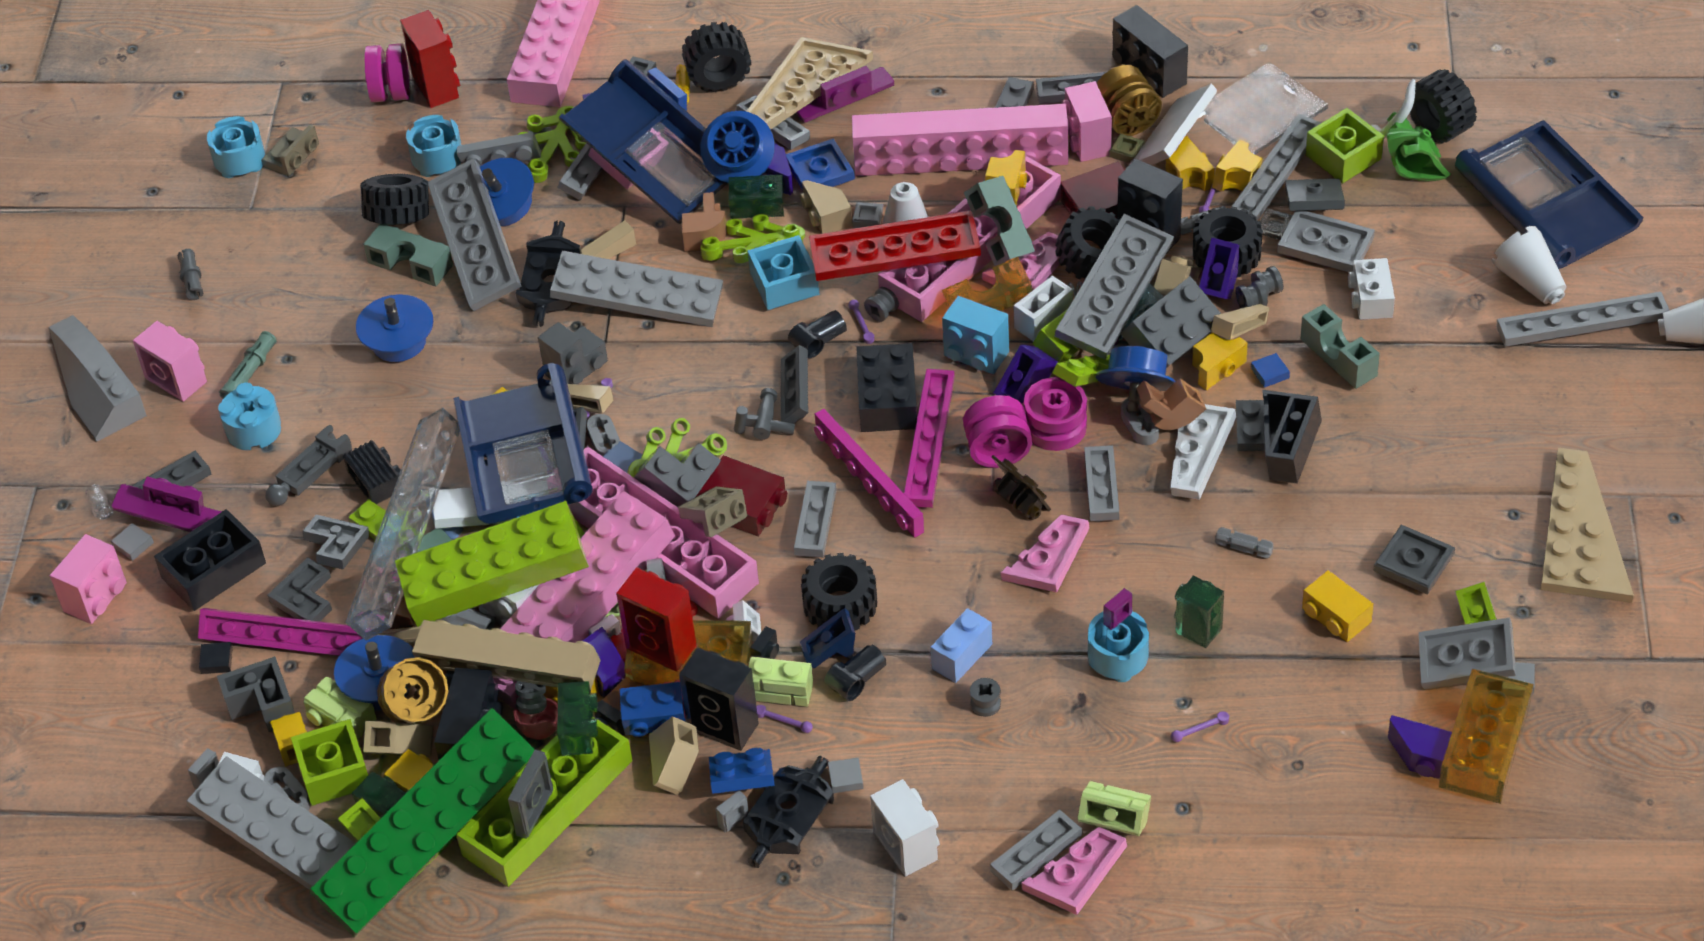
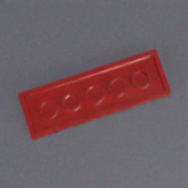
(894, 245)

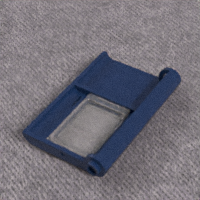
(646, 139)
(1548, 185)
(528, 446)

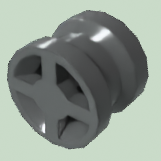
(1270, 279)
(1251, 295)
(881, 304)
(530, 697)
(987, 704)

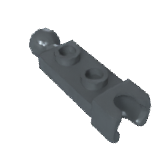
(308, 466)

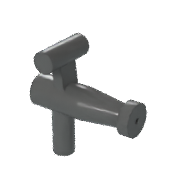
(763, 420)

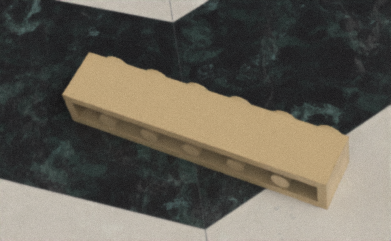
(506, 654)

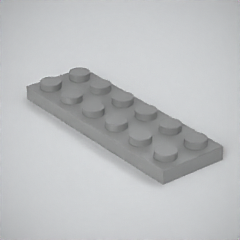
(474, 234)
(1114, 286)
(636, 288)
(269, 823)

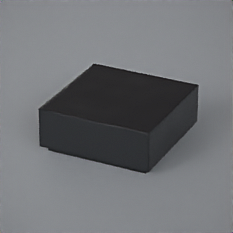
(215, 658)

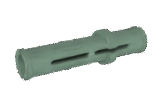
(254, 357)

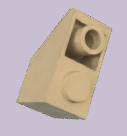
(826, 207)
(1174, 272)
(397, 738)
(673, 754)

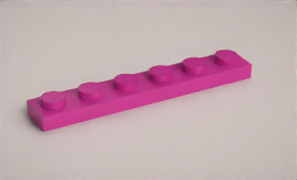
(929, 437)
(871, 475)
(275, 631)

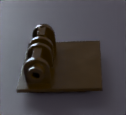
(1019, 490)

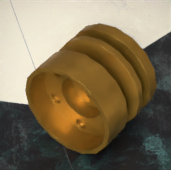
(1129, 100)
(430, 693)

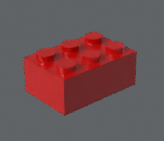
(430, 58)
(656, 619)

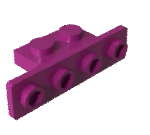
(846, 90)
(164, 504)

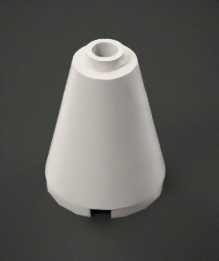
(904, 204)
(1531, 265)
(1684, 323)

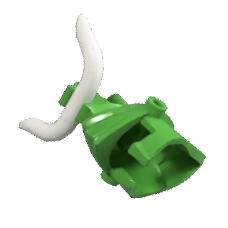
(1412, 149)

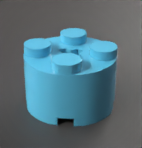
(434, 145)
(236, 146)
(250, 417)
(1118, 651)

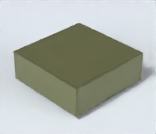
(1125, 148)

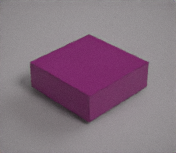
(1117, 609)

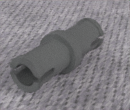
(190, 274)

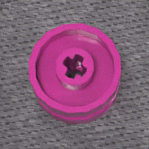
(387, 72)
(1056, 414)
(997, 428)

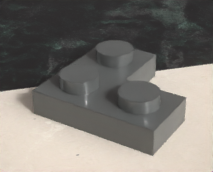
(338, 537)
(297, 592)

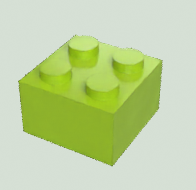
(1344, 145)
(330, 761)

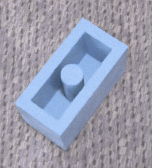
(961, 645)

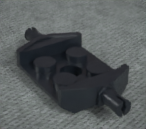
(541, 262)
(781, 829)

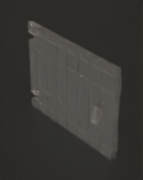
(1261, 107)

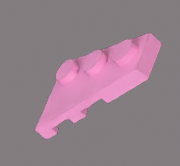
(1038, 264)
(1051, 557)
(1079, 872)

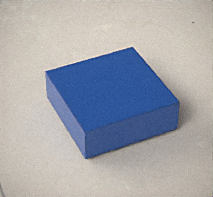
(1270, 370)

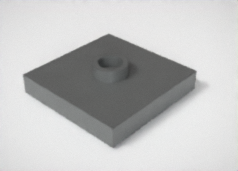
(1314, 194)
(1414, 559)
(530, 794)

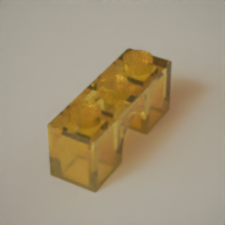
(1010, 287)

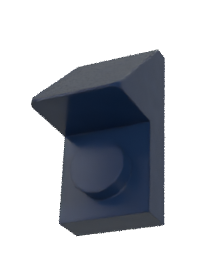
(831, 637)

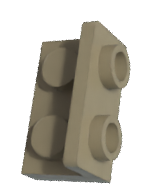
(291, 150)
(715, 509)

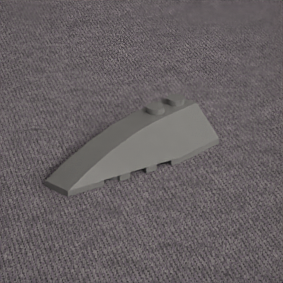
(94, 381)

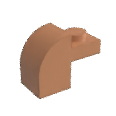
(703, 224)
(1174, 407)

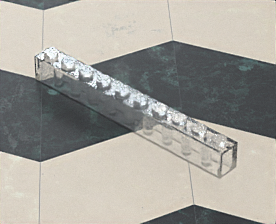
(403, 523)

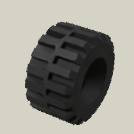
(713, 42)
(1443, 106)
(394, 199)
(1082, 226)
(1230, 226)
(834, 575)

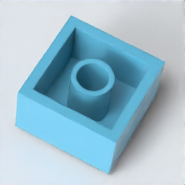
(783, 272)
(975, 334)

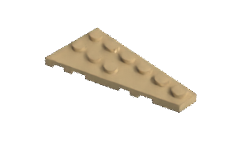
(800, 77)
(1580, 541)

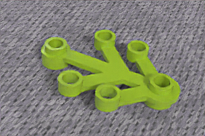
(554, 139)
(713, 248)
(674, 443)

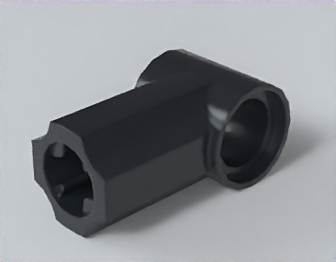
(817, 333)
(850, 677)

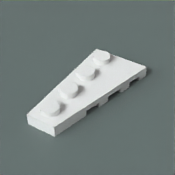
(1199, 450)

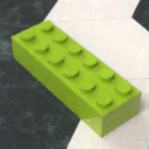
(491, 563)
(576, 780)

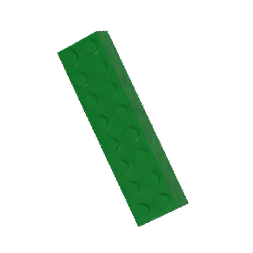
(422, 822)

